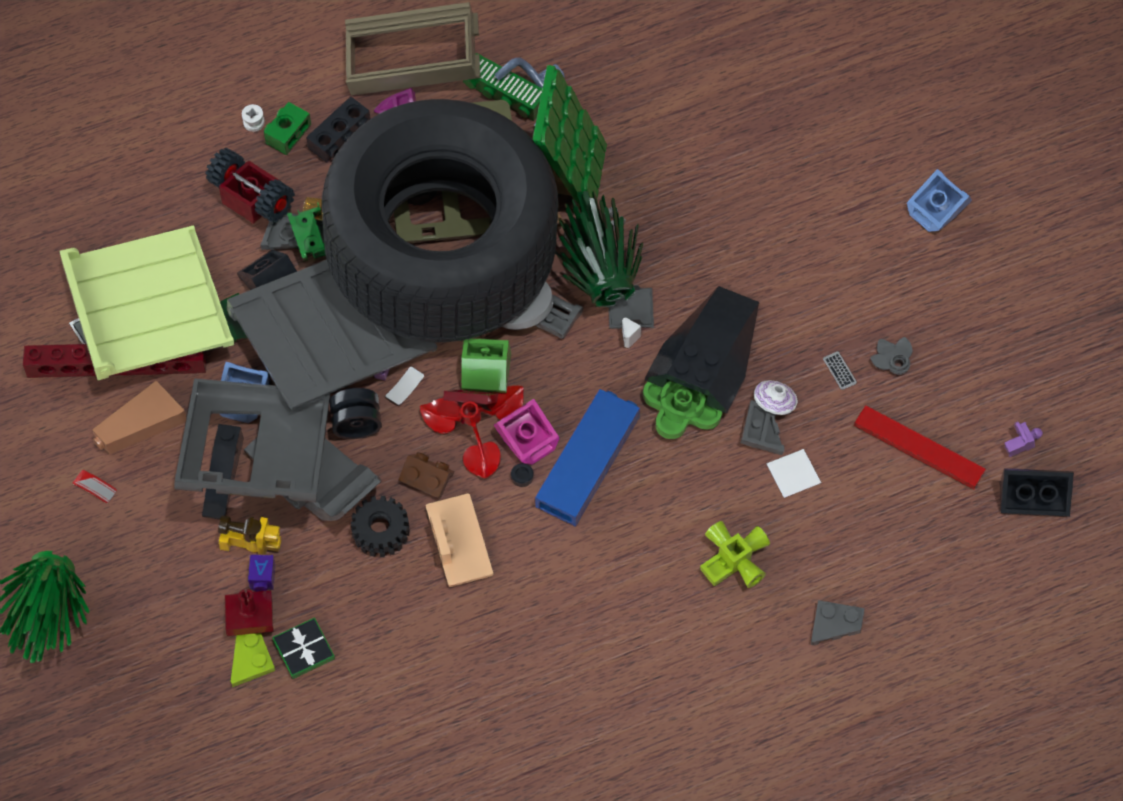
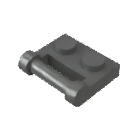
(559, 322)

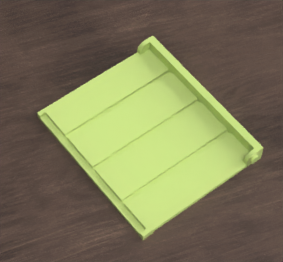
(145, 301)

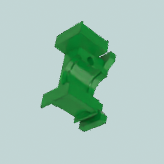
(307, 233)

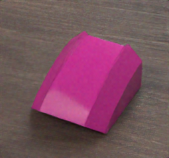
(528, 433)

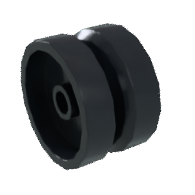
(355, 413)

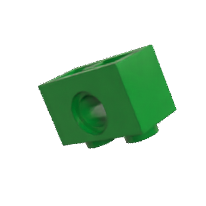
(283, 138)

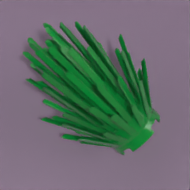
(45, 585)

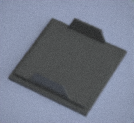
(637, 309)

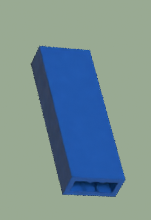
(587, 457)

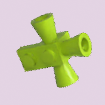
(734, 555)

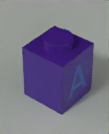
(261, 572)

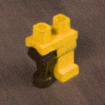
(252, 535)

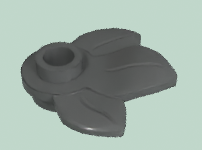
(890, 354)

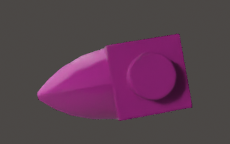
(395, 100)

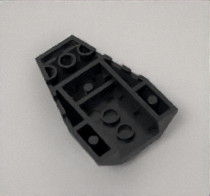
(710, 349)

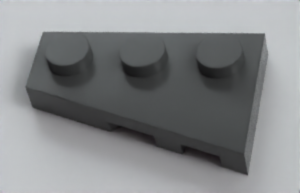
(281, 236)

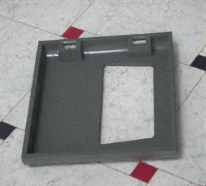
(286, 447)

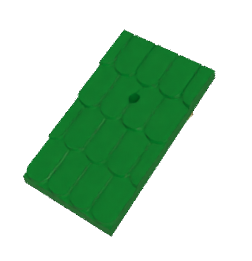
(568, 138)

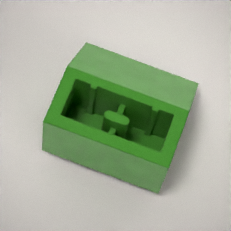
(485, 365)

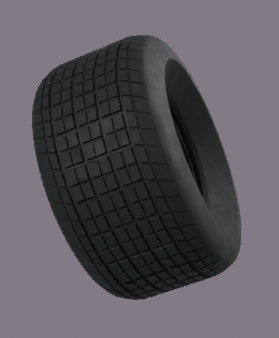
(440, 149)

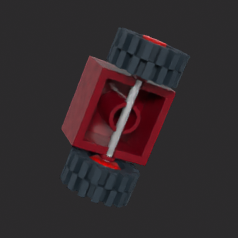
(248, 187)

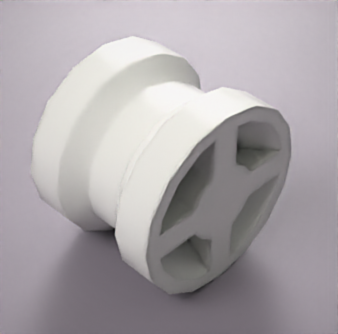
(257, 121)

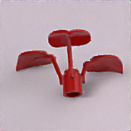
(442, 417)

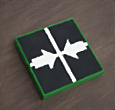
(303, 648)

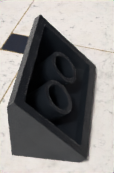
(1036, 492)

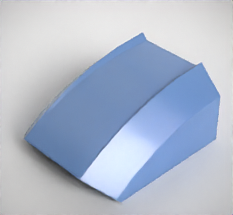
(937, 202)
(241, 374)

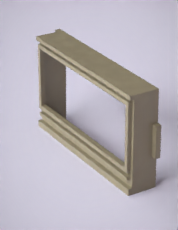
(414, 75)

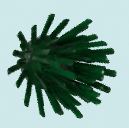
(603, 269)

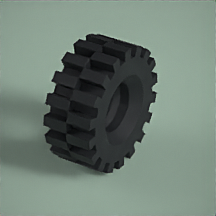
(380, 541)

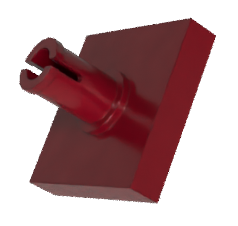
(474, 396)
(249, 612)

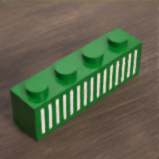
(518, 92)

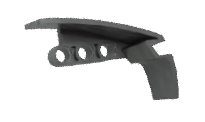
(340, 483)

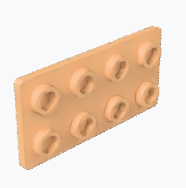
(459, 540)

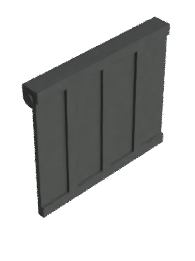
(315, 337)

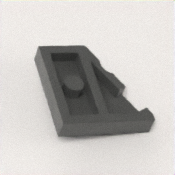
(761, 430)

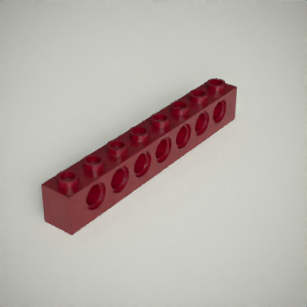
(75, 361)

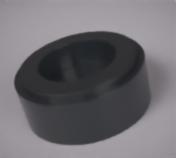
(522, 475)

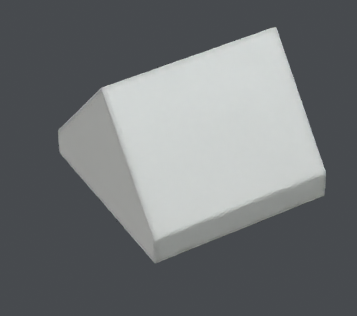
(631, 332)

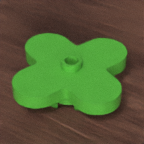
(679, 408)

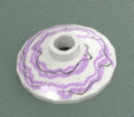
(775, 397)

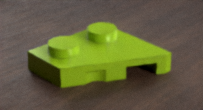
(250, 659)

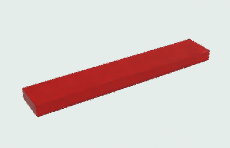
(919, 447)

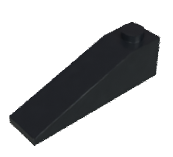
(225, 460)

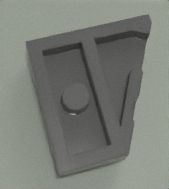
(836, 621)

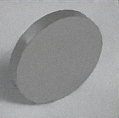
(535, 312)

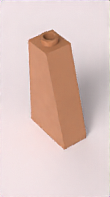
(139, 419)

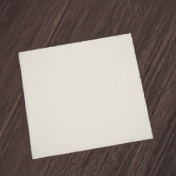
(793, 473)

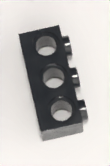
(328, 131)

